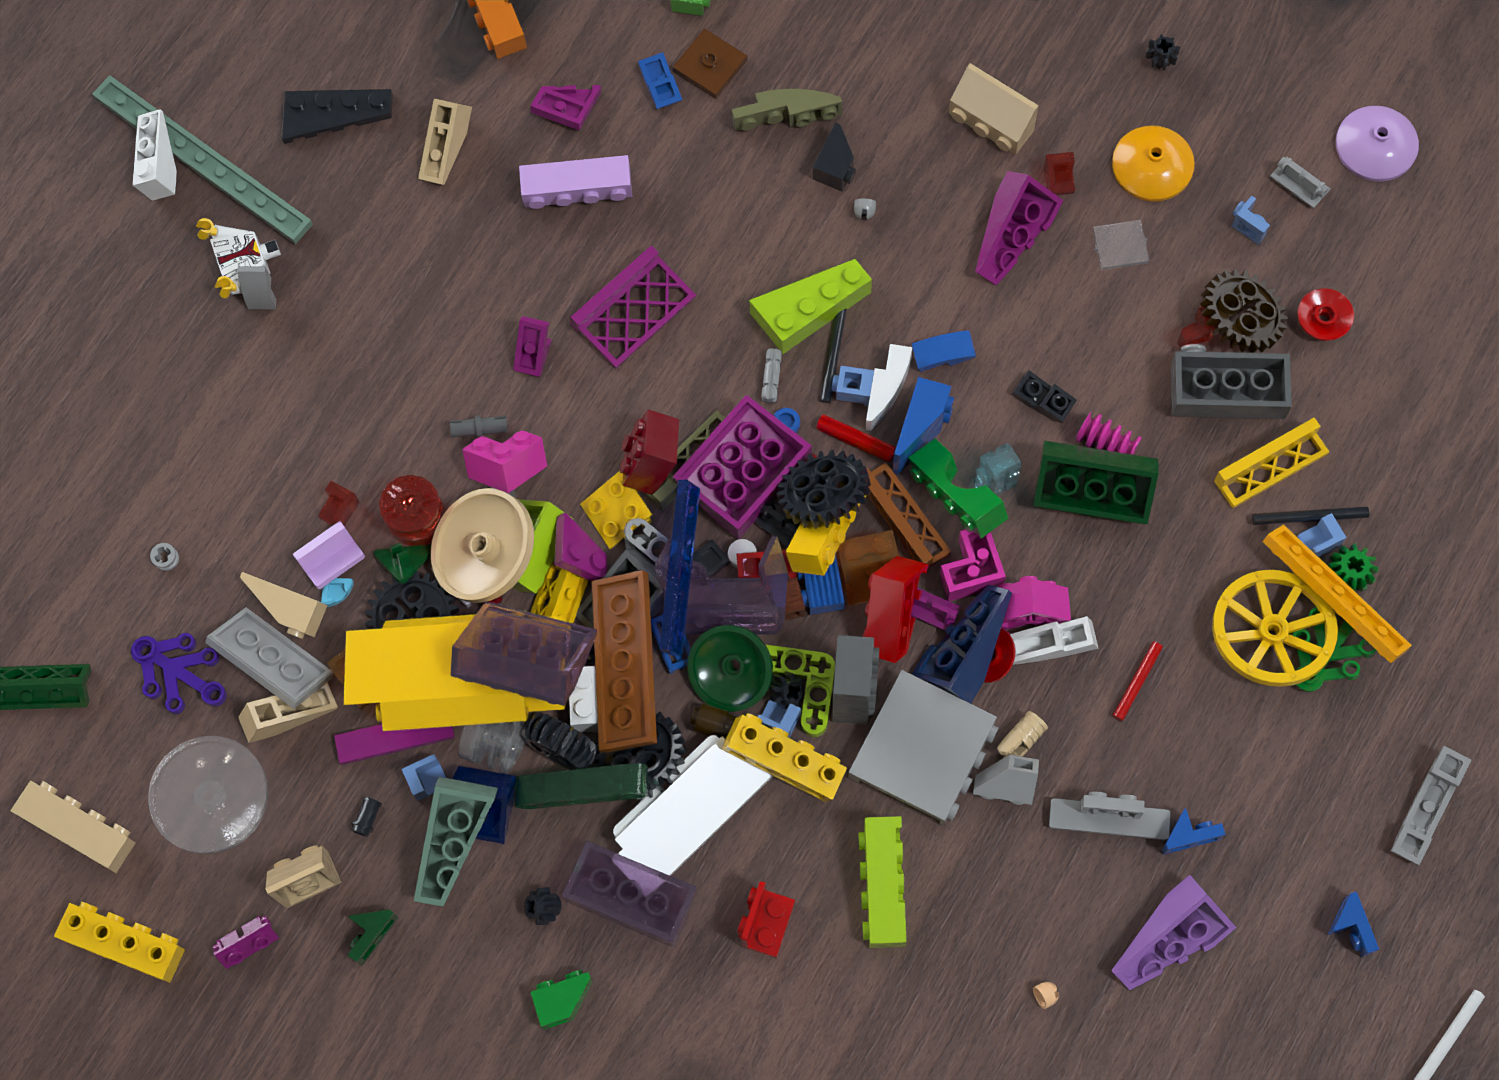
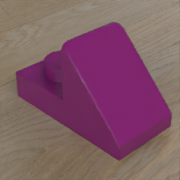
(531, 346)

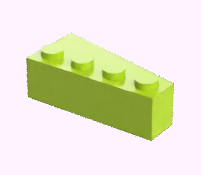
(809, 304)
(883, 882)

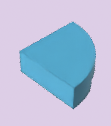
(336, 591)

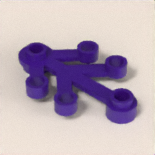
(174, 669)

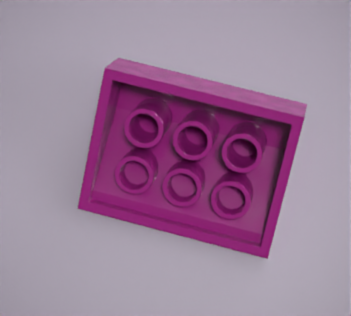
(743, 465)

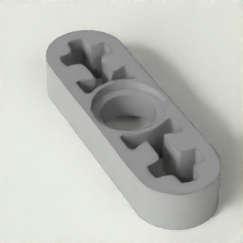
(638, 541)

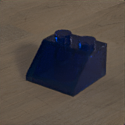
(498, 817)

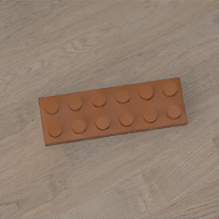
(624, 662)

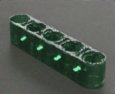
(581, 786)

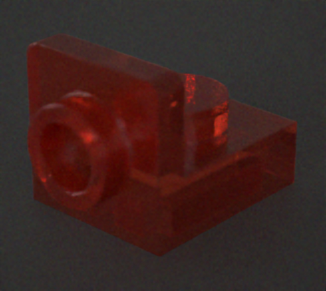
(1196, 333)

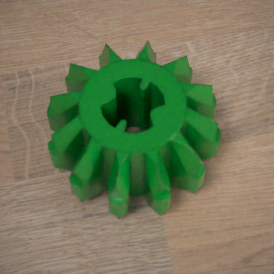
(1354, 558)

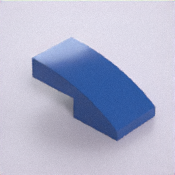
(659, 81)
(944, 349)

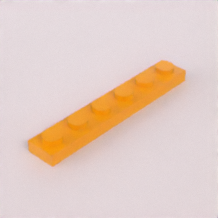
(1337, 593)

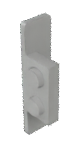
(1110, 816)

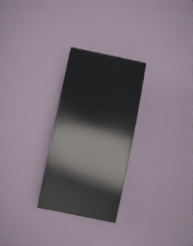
(1043, 398)

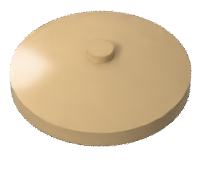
(482, 545)

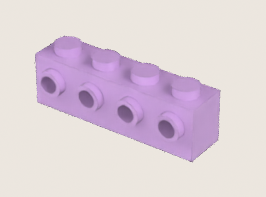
(575, 181)

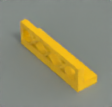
(1266, 454)
(565, 594)

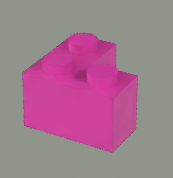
(506, 463)
(976, 570)
(1036, 603)

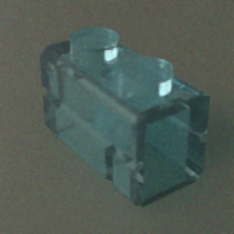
(998, 469)

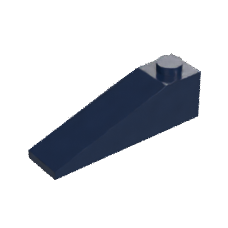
(966, 651)

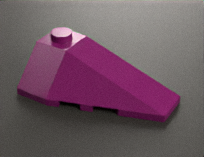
(1016, 218)

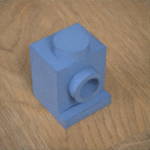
(857, 377)

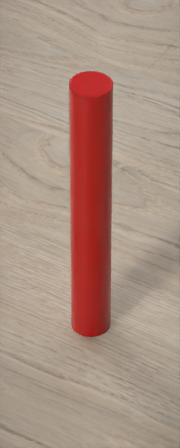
(1137, 681)

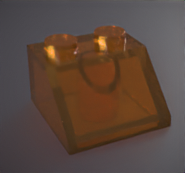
(861, 558)

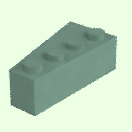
(452, 827)

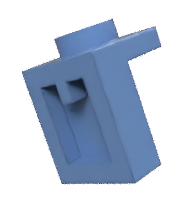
(1249, 224)

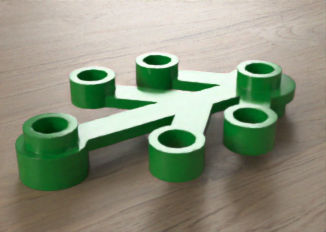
(1338, 654)

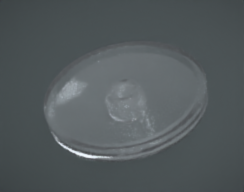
(208, 795)

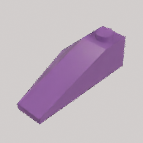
(1177, 928)

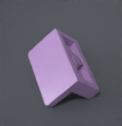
(329, 555)

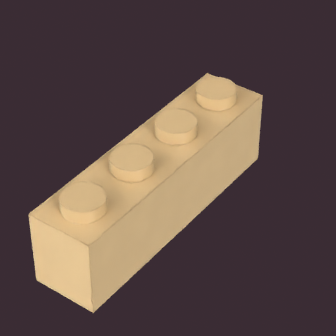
(73, 826)

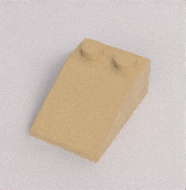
(302, 877)

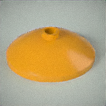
(1151, 176)

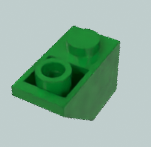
(560, 1001)

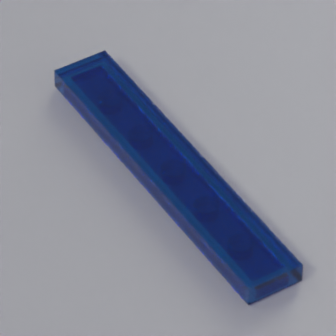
(679, 568)

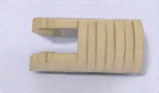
(1023, 735)

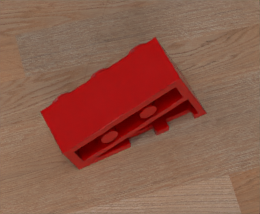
(891, 606)

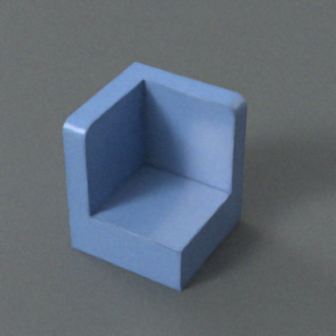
(1324, 536)
(779, 717)
(423, 776)

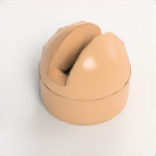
(1046, 994)

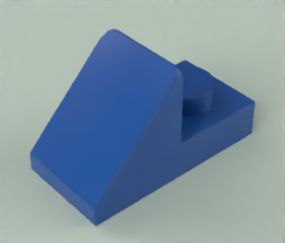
(1184, 836)
(1353, 917)

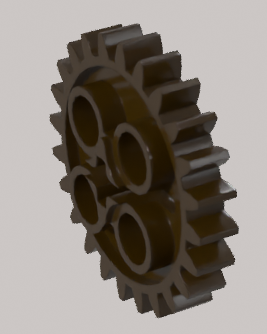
(1256, 327)

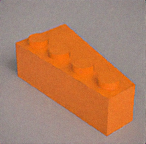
(500, 25)

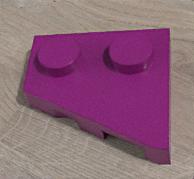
(565, 104)
(577, 551)

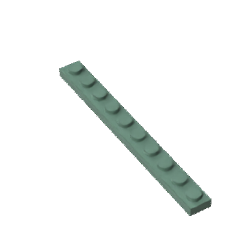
(209, 164)

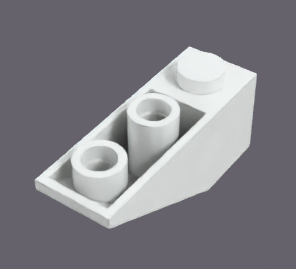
(154, 158)

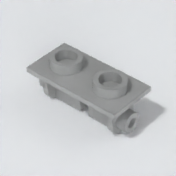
(1299, 182)

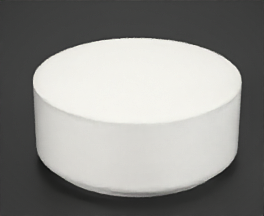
(739, 546)

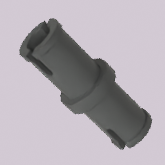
(478, 426)

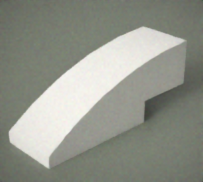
(888, 384)
(1054, 640)

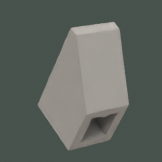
(1008, 779)

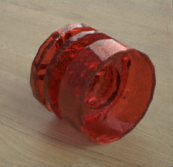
(417, 523)

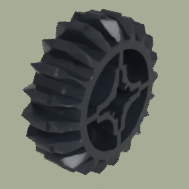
(558, 741)

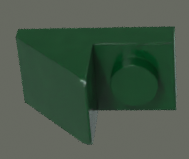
(376, 927)

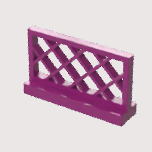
(621, 286)

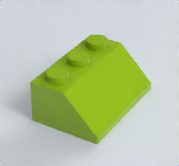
(543, 555)

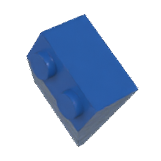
(927, 412)

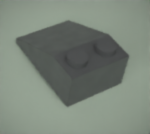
(628, 562)

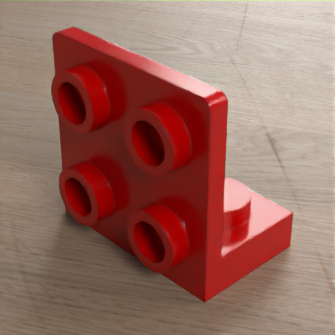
(766, 921)

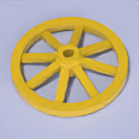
(1274, 623)

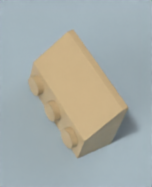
(993, 110)

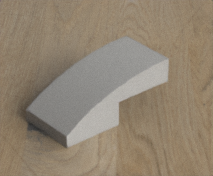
(256, 287)

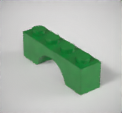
(977, 508)

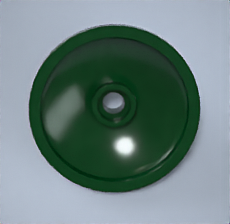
(716, 678)

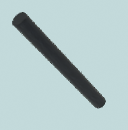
(832, 358)
(1309, 515)

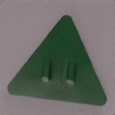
(403, 561)

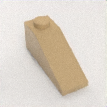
(444, 139)
(288, 607)
(273, 716)

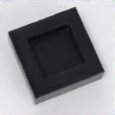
(711, 558)

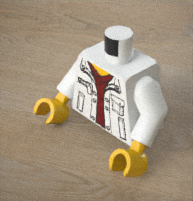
(235, 249)

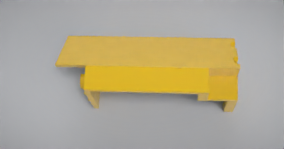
(410, 675)

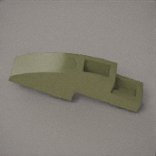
(796, 105)

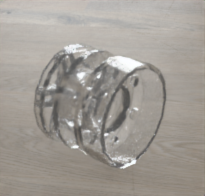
(498, 740)

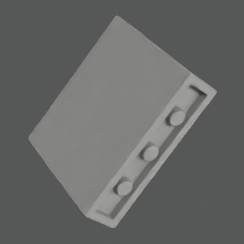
(924, 747)

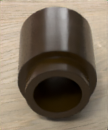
(712, 721)

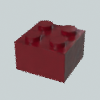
(650, 452)

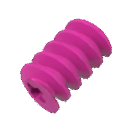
(1106, 437)

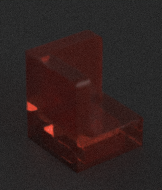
(1059, 173)
(339, 505)

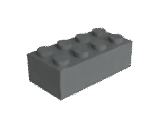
(1231, 385)
(855, 679)

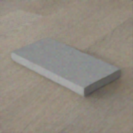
(269, 657)

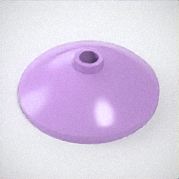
(1376, 156)

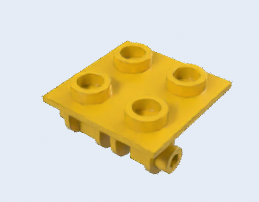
(613, 507)

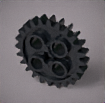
(824, 489)
(432, 600)
(664, 753)

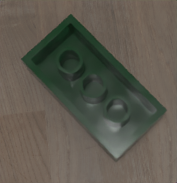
(1096, 482)

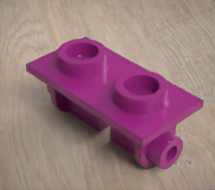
(935, 610)
(233, 948)

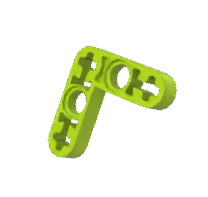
(814, 680)

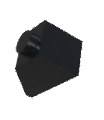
(835, 161)

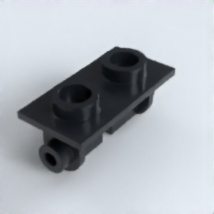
(776, 523)

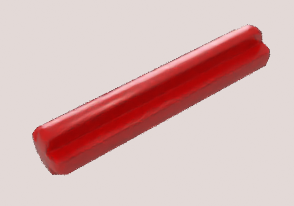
(856, 438)

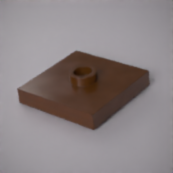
(710, 63)

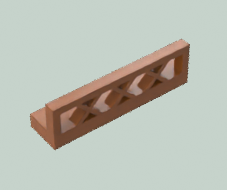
(898, 520)

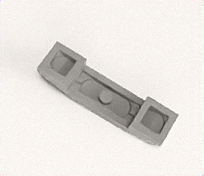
(1429, 805)

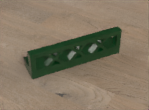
(54, 691)

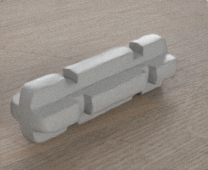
(771, 375)

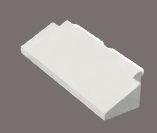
(699, 802)

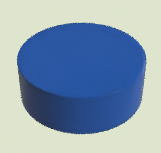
(789, 418)

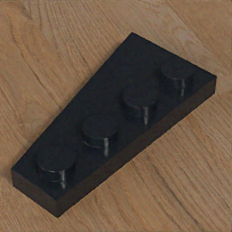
(327, 110)

